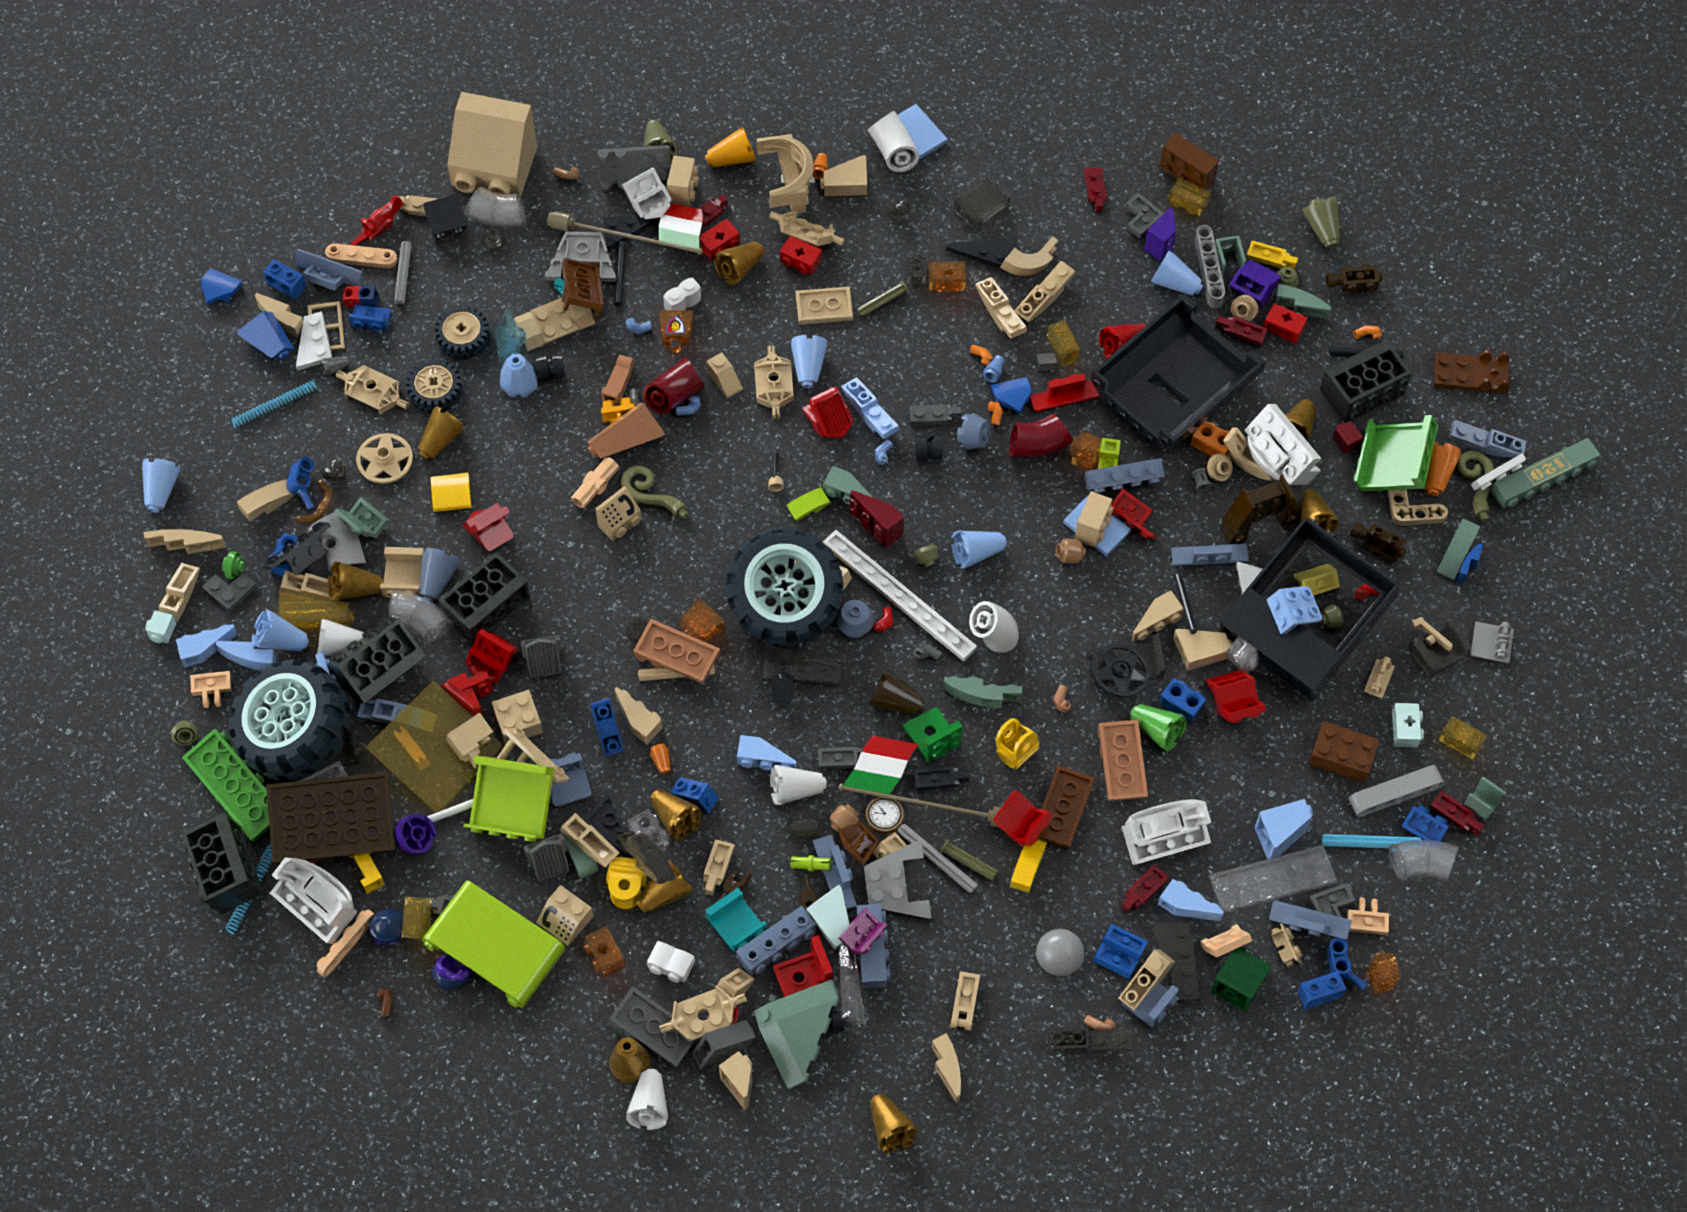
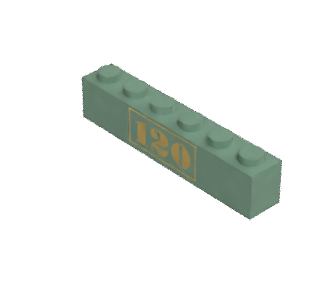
(1545, 473)

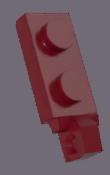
(1095, 187)
(713, 209)
(1242, 329)
(1456, 813)
(1144, 888)

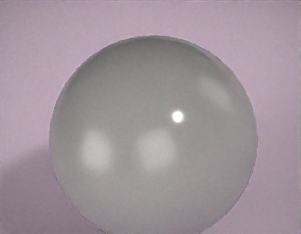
(1060, 952)

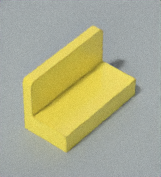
(1319, 579)

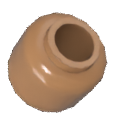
(1070, 551)
(843, 817)

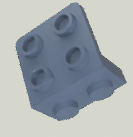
(576, 787)
(1155, 1005)

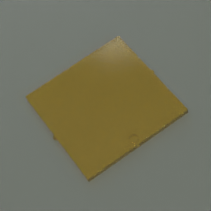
(418, 751)

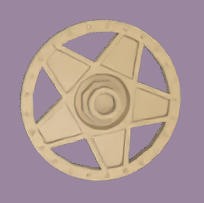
(384, 458)

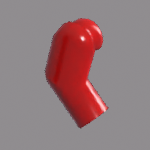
(1364, 591)
(885, 622)

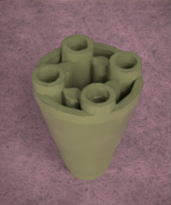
(657, 135)
(1324, 220)

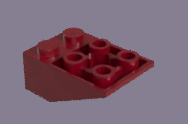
(877, 517)

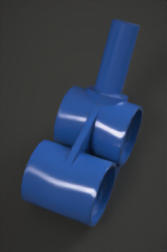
(300, 480)
(1341, 959)

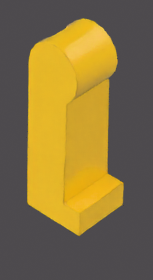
(372, 877)

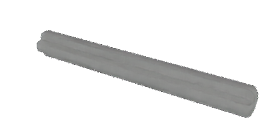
(938, 859)

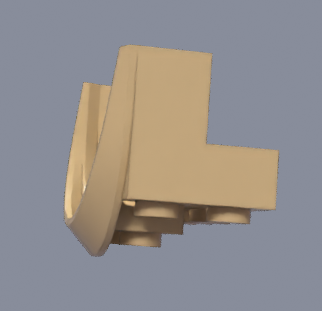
(796, 182)

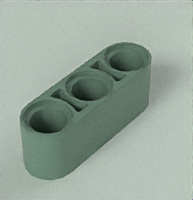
(582, 862)

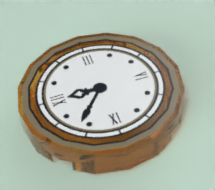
(884, 815)

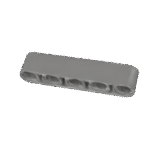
(1211, 273)
(1396, 791)

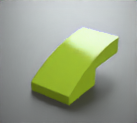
(1109, 453)
(807, 503)

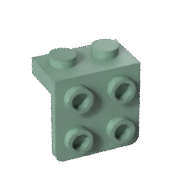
(363, 518)

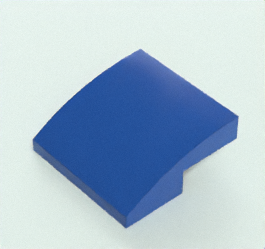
(1120, 951)

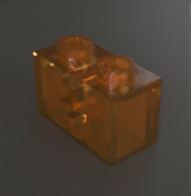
(946, 276)
(1085, 450)
(606, 963)

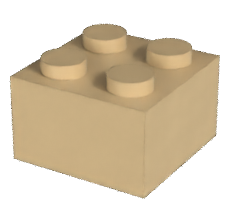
(682, 180)
(1094, 519)
(517, 712)

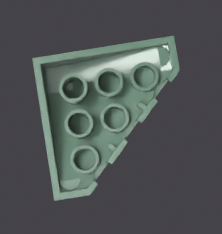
(794, 1028)

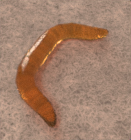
(322, 507)

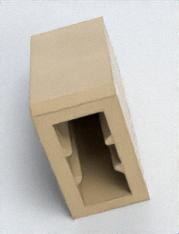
(846, 178)
(1201, 648)

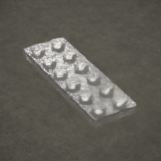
(1272, 879)

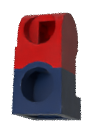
(361, 296)

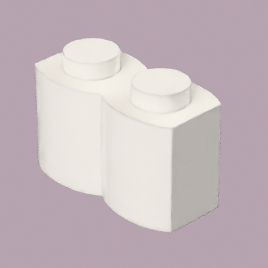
(683, 296)
(671, 962)

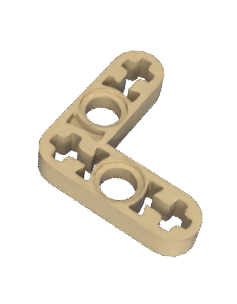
(1405, 509)

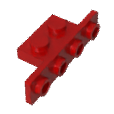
(1064, 392)
(1134, 511)

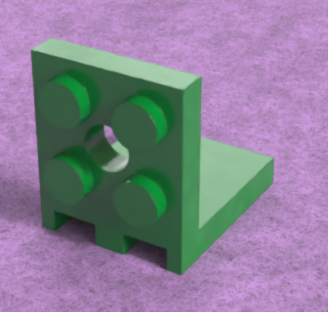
(945, 738)

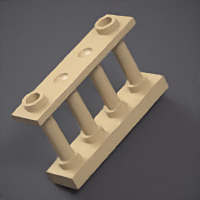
(518, 737)

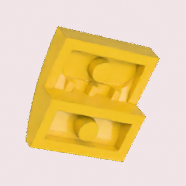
(450, 492)

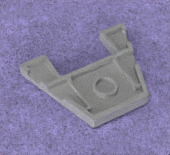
(583, 247)
(888, 885)

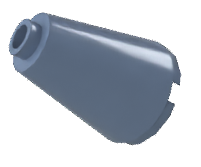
(436, 572)

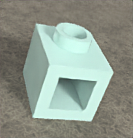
(160, 627)

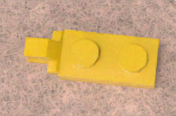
(1270, 255)

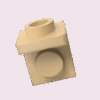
(889, 846)

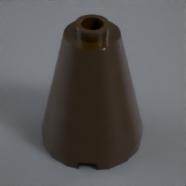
(896, 695)

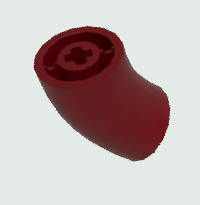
(672, 387)
(1038, 438)

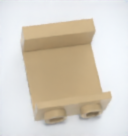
(402, 570)

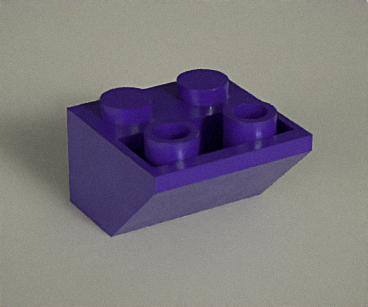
(1255, 281)

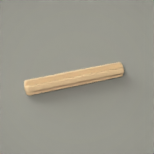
(662, 673)

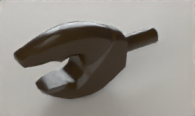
(730, 885)
(807, 895)

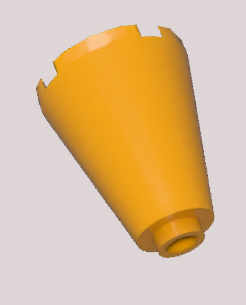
(731, 150)

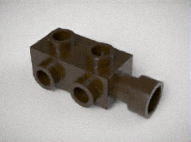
(1355, 279)
(1380, 541)

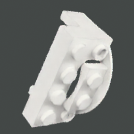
(1271, 458)
(1165, 820)
(322, 888)

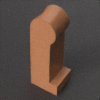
(618, 380)

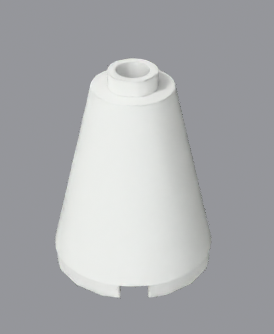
(335, 637)
(794, 784)
(648, 1102)

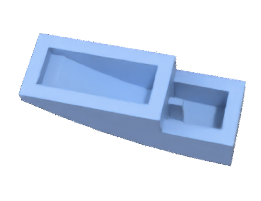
(246, 654)

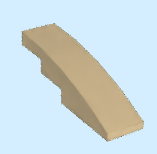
(191, 540)

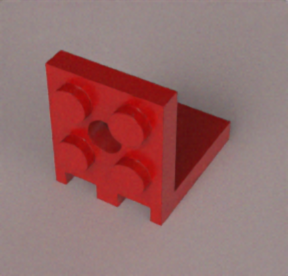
(813, 966)

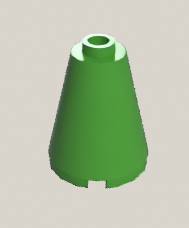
(1159, 724)

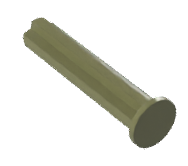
(883, 298)
(968, 860)

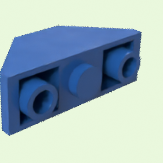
(606, 727)

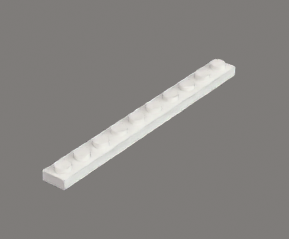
(900, 596)

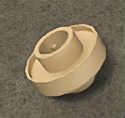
(1244, 307)
(1219, 467)

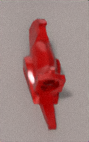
(379, 220)

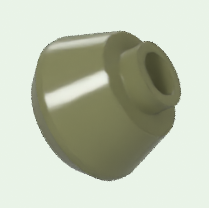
(1289, 277)
(926, 555)
(1332, 617)
(184, 733)

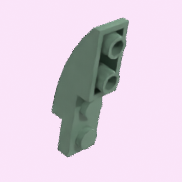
(973, 691)

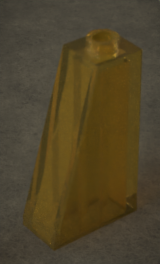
(308, 610)

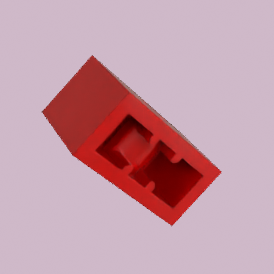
(719, 238)
(800, 255)
(1285, 323)

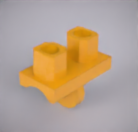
(612, 413)

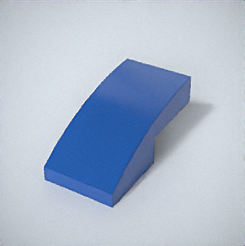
(1470, 562)

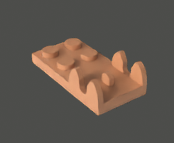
(676, 651)
(1122, 760)

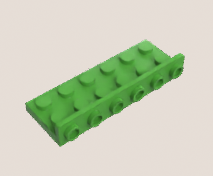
(231, 782)

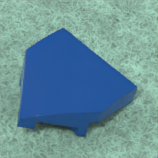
(219, 286)
(1013, 394)

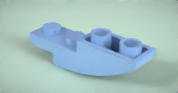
(869, 409)

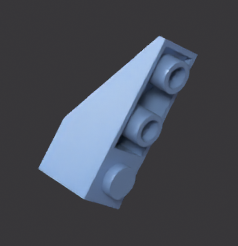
(201, 646)
(759, 753)
(1186, 903)

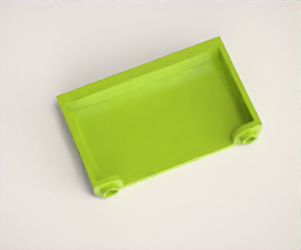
(495, 943)

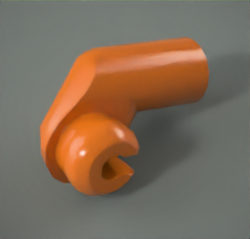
(1374, 330)
(983, 352)
(997, 413)

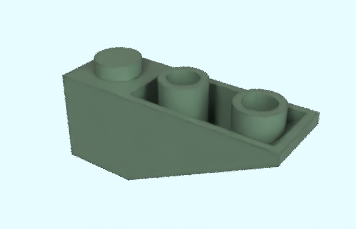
(840, 483)

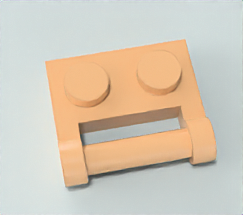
(1226, 941)

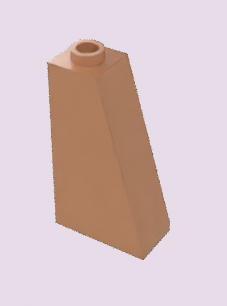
(626, 432)

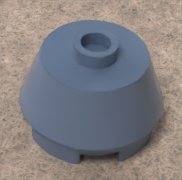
(974, 431)
(855, 619)

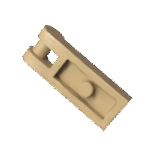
(965, 1000)

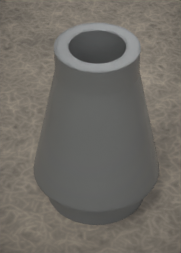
(332, 365)

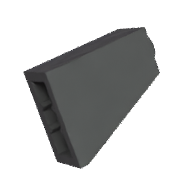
(723, 1043)

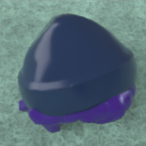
(386, 927)
(450, 973)

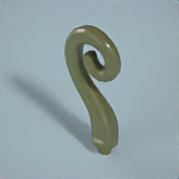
(671, 503)
(1480, 503)

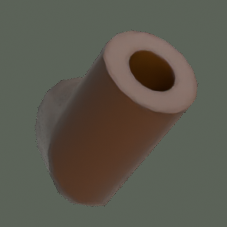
(386, 995)

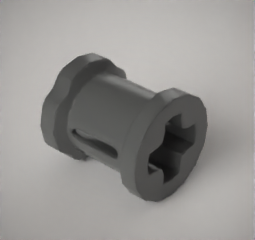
(1201, 480)

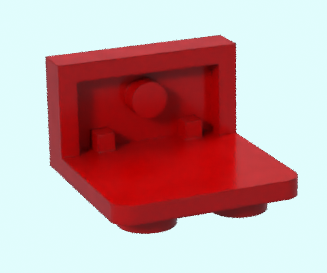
(1022, 819)

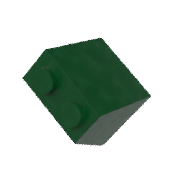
(1241, 978)

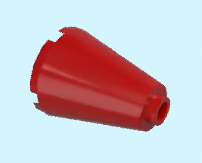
(1116, 336)

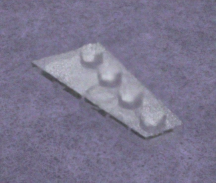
(850, 988)

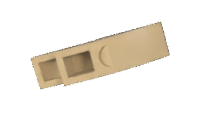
(1045, 293)
(999, 308)

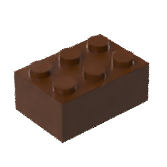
(1188, 162)
(1344, 751)

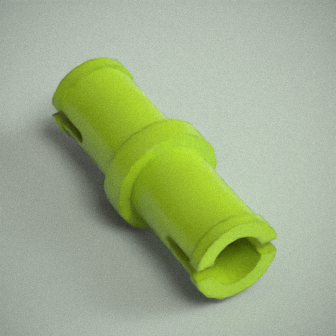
(811, 863)

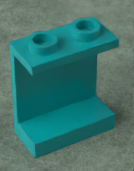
(734, 920)

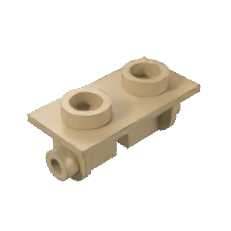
(1379, 677)
(1284, 938)

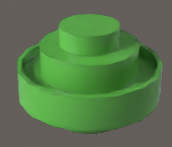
(233, 565)

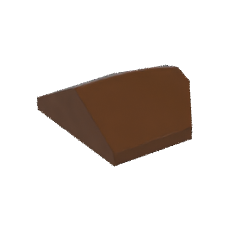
(858, 842)

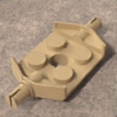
(804, 230)
(773, 393)
(381, 397)
(715, 1002)

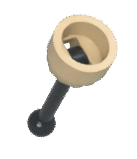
(776, 482)

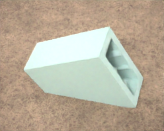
(830, 915)

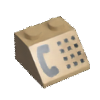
(618, 514)
(564, 915)

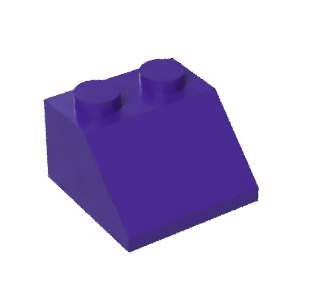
(1161, 236)

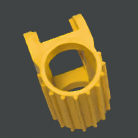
(1014, 747)
(625, 875)

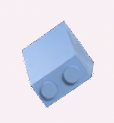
(1282, 826)

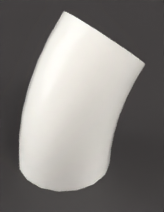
(894, 143)
(994, 626)

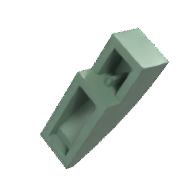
(1302, 302)
(1458, 549)

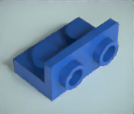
(370, 318)
(1425, 825)

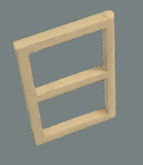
(332, 326)

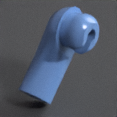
(637, 328)
(690, 409)
(880, 452)

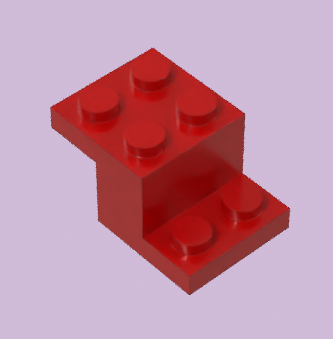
(1235, 696)

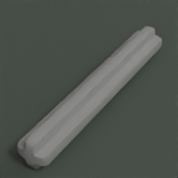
(402, 274)

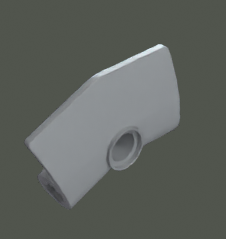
(346, 542)

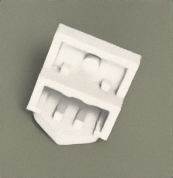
(648, 195)

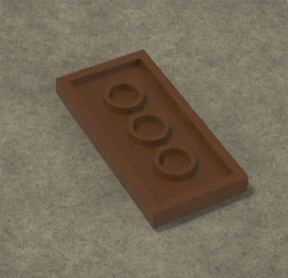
(1066, 803)

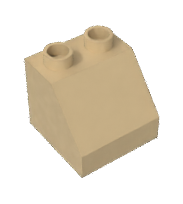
(491, 144)

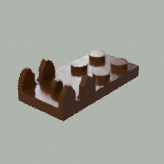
(582, 285)
(1472, 372)

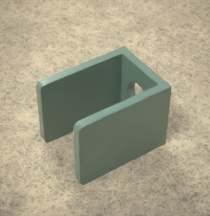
(1234, 246)
(1484, 799)

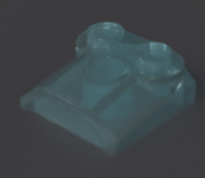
(508, 336)

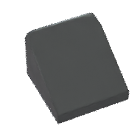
(1046, 361)

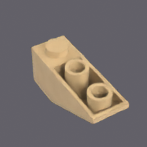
(1161, 612)
(640, 720)
(1146, 979)

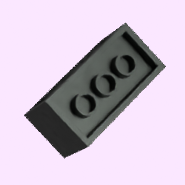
(1365, 381)
(485, 597)
(388, 661)
(222, 863)

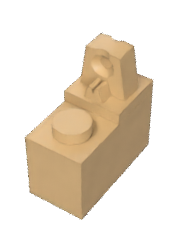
(468, 737)

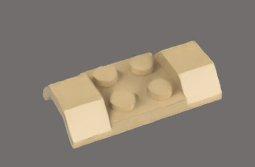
(552, 323)

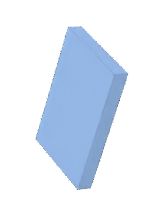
(922, 130)
(1113, 533)

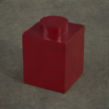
(1347, 437)

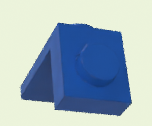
(697, 791)

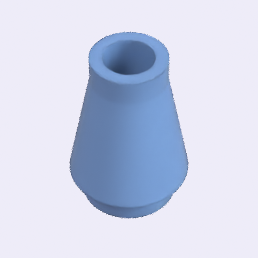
(994, 369)

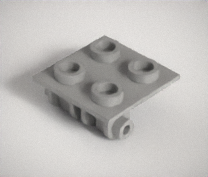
(1492, 641)

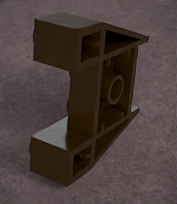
(1256, 504)

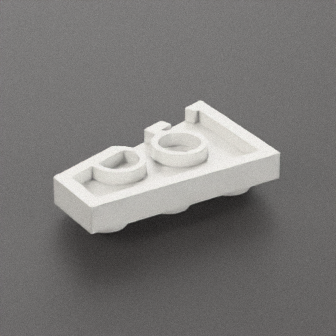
(314, 342)
(1499, 473)

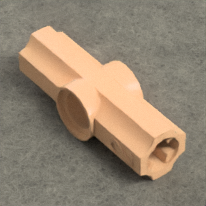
(595, 482)

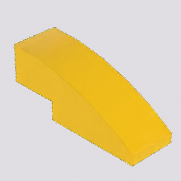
(1028, 866)

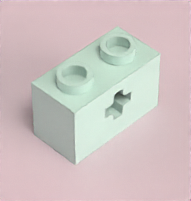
(1407, 725)

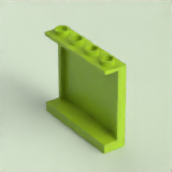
(511, 798)

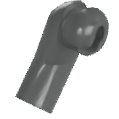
(634, 397)
(927, 651)

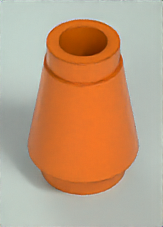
(819, 166)
(660, 756)

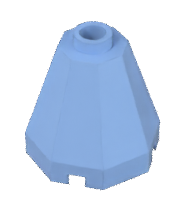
(518, 376)

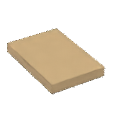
(824, 305)

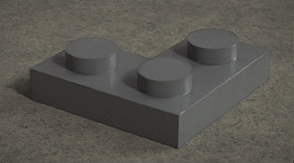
(1145, 214)
(229, 595)
(1332, 899)

